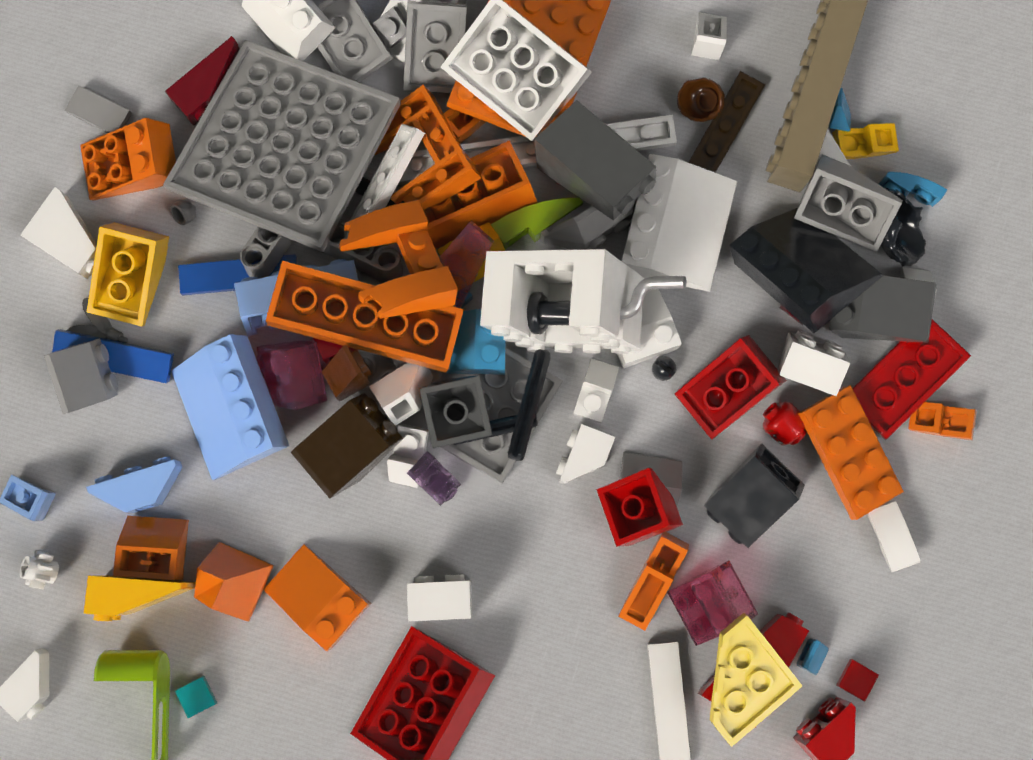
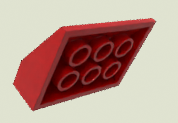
(422, 701)

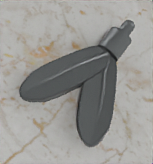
(101, 327)

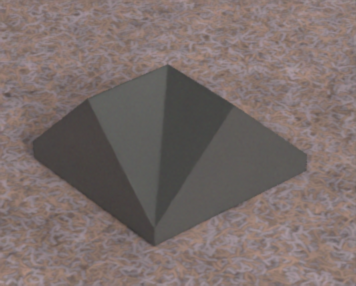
(455, 410)

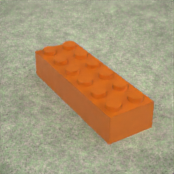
(330, 310)

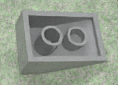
(847, 204)

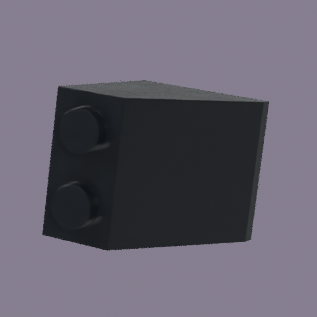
(754, 496)

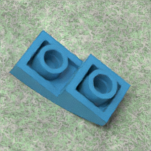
(923, 189)

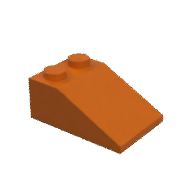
(316, 597)

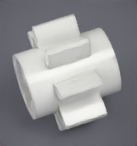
(39, 569)

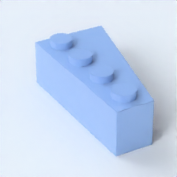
(256, 293)

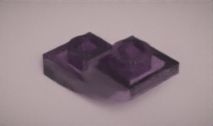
(434, 478)

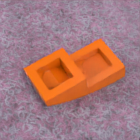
(943, 421)

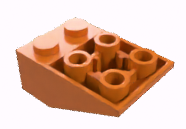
(128, 159)

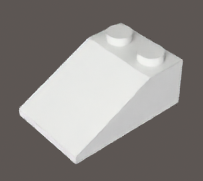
(657, 332)

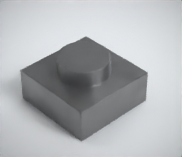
(391, 27)

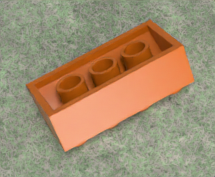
(498, 193)

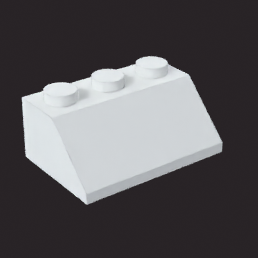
(291, 25)

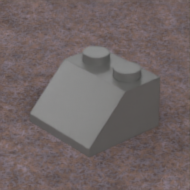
(81, 375)

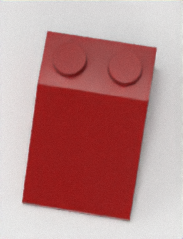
(730, 386)

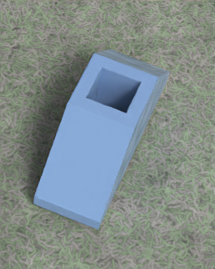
(138, 487)

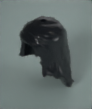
(904, 238)

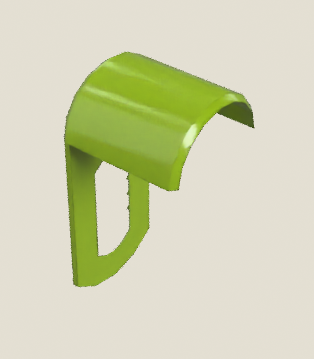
(142, 666)

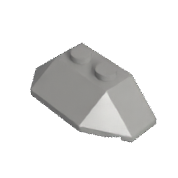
(584, 228)

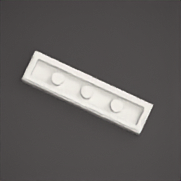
(390, 170)
(668, 701)

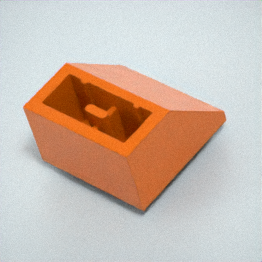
(151, 548)

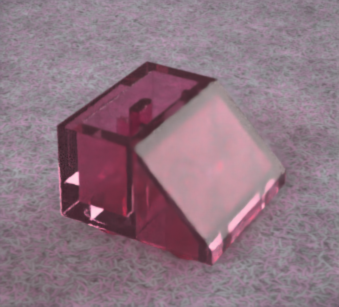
(292, 373)
(711, 602)

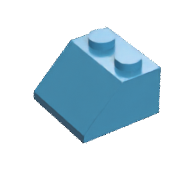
(476, 348)

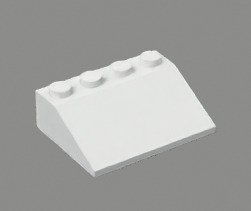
(515, 68)
(680, 223)

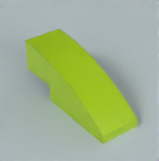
(533, 219)

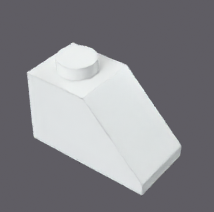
(27, 687)

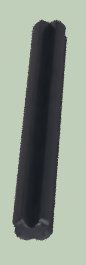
(529, 405)

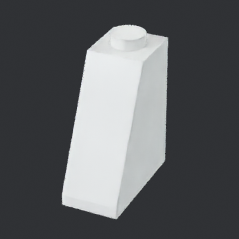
(62, 234)

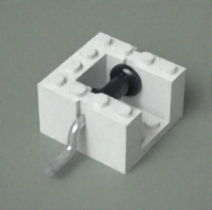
(566, 299)

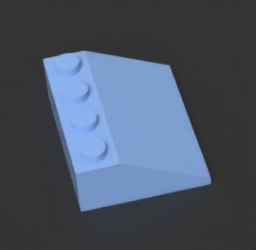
(229, 405)

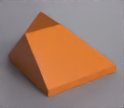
(231, 581)

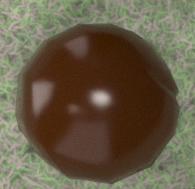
(700, 99)

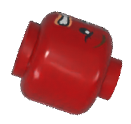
(784, 423)

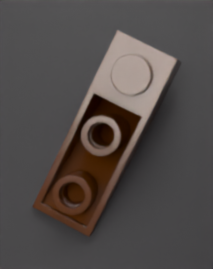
(346, 373)

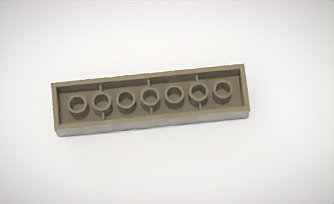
(815, 93)

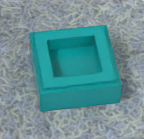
(196, 697)

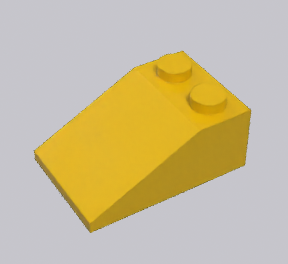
(126, 272)
(116, 596)

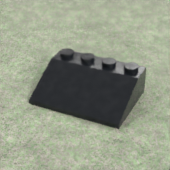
(803, 268)

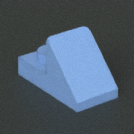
(26, 498)

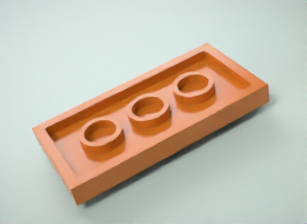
(850, 453)

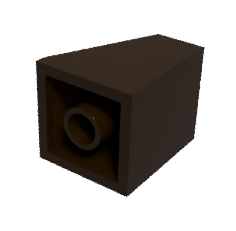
(347, 445)

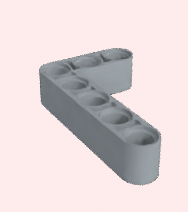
(272, 251)

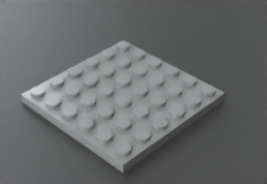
(283, 145)

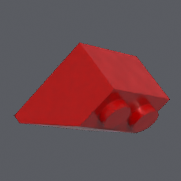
(638, 508)

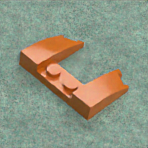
(452, 166)
(429, 282)

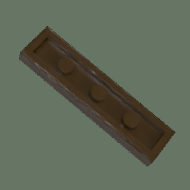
(726, 126)

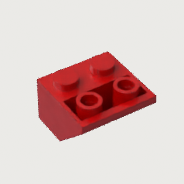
(830, 732)

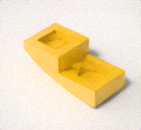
(867, 141)

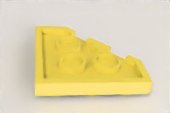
(747, 680)

